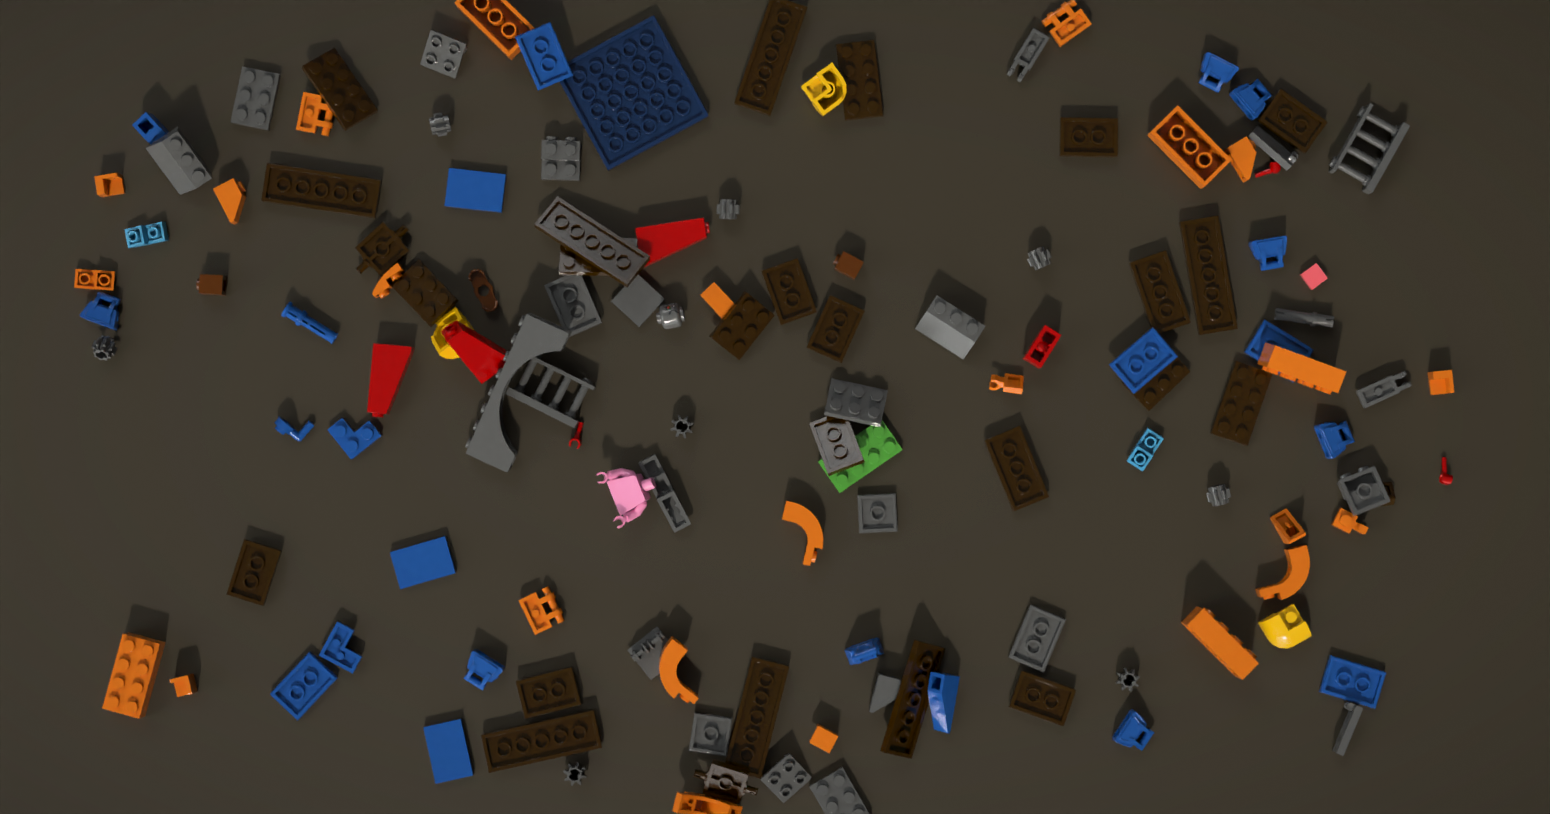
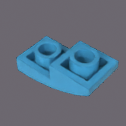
(146, 234)
(1145, 449)

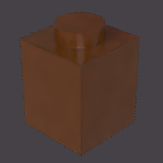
(847, 265)
(212, 284)

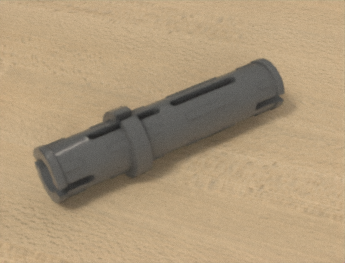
(1304, 317)

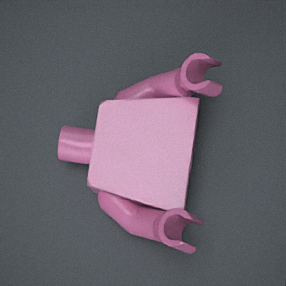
(629, 492)

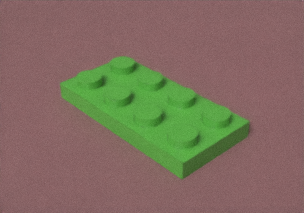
(876, 446)

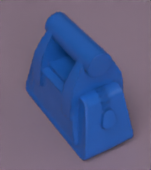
(1218, 69)
(1249, 100)
(1268, 248)
(102, 314)
(1331, 438)
(864, 651)
(484, 667)
(1131, 729)

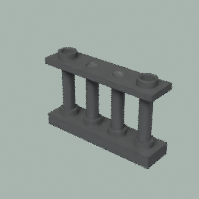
(1388, 149)
(552, 408)

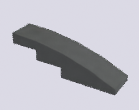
(665, 493)

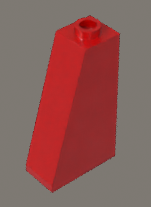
(669, 238)
(475, 350)
(386, 376)

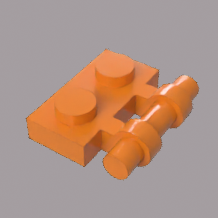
(1069, 27)
(309, 115)
(536, 613)

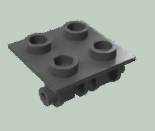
(443, 54)
(648, 650)
(786, 777)

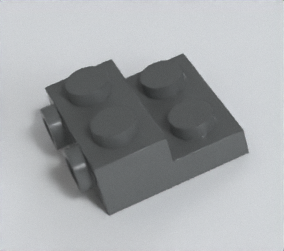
(561, 159)
(1363, 490)

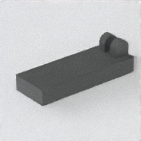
(1273, 148)
(1348, 728)

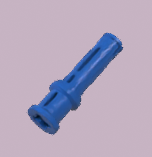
(302, 318)

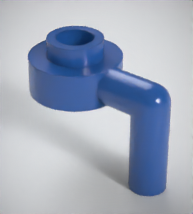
(283, 427)

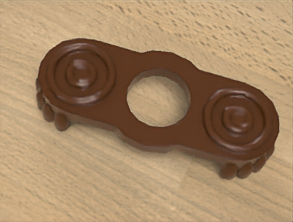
(479, 279)

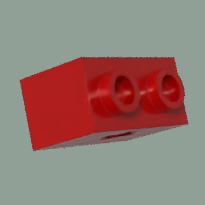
(1041, 346)

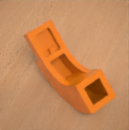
(805, 518)
(1295, 577)
(668, 661)
(702, 804)

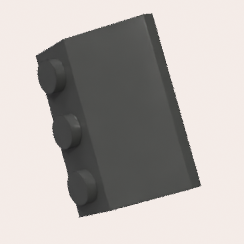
(179, 161)
(950, 327)

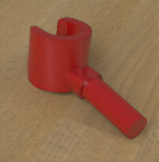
(1274, 168)
(577, 435)
(1445, 478)

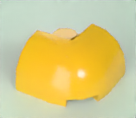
(826, 89)
(438, 339)
(1285, 628)

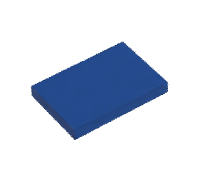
(544, 56)
(475, 190)
(1273, 335)
(1143, 360)
(423, 562)
(1352, 681)
(303, 685)
(448, 751)

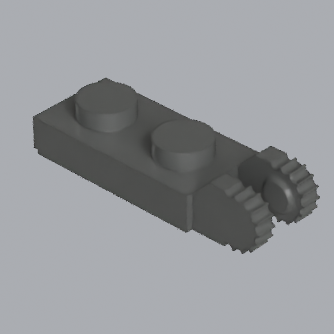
(1029, 52)
(1381, 390)

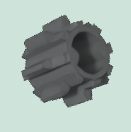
(440, 124)
(728, 209)
(1039, 258)
(104, 347)
(684, 422)
(1218, 495)
(1123, 676)
(581, 775)

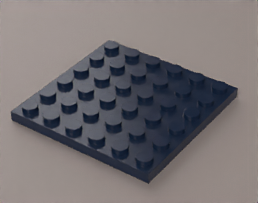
(632, 93)

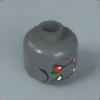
(670, 315)

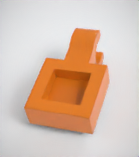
(1010, 383)
(1346, 522)

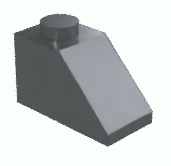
(884, 691)

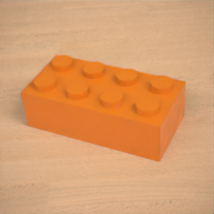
(497, 21)
(1189, 147)
(1306, 370)
(1220, 643)
(133, 675)

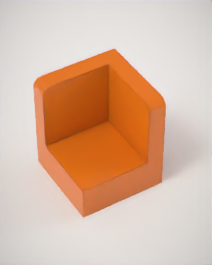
(109, 184)
(1441, 382)
(184, 685)
(823, 738)

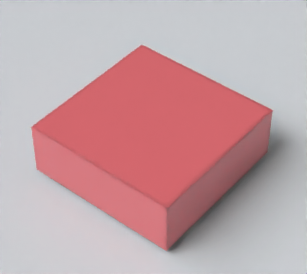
(1313, 276)

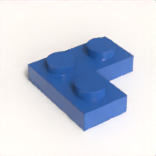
(354, 442)
(336, 650)

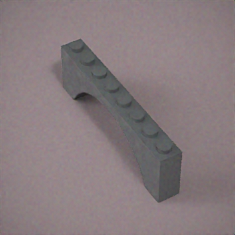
(490, 438)

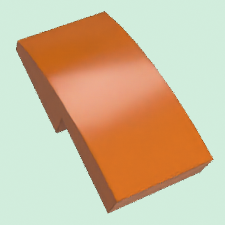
(94, 279)
(383, 286)
(717, 300)

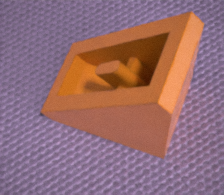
(1287, 526)

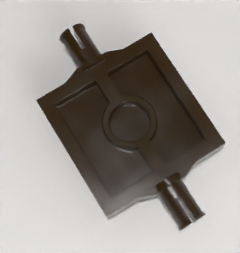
(382, 249)
(726, 781)

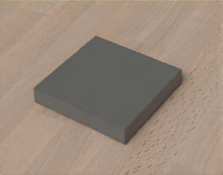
(638, 300)
(877, 513)
(710, 734)

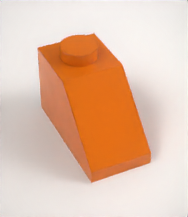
(1242, 157)
(231, 198)

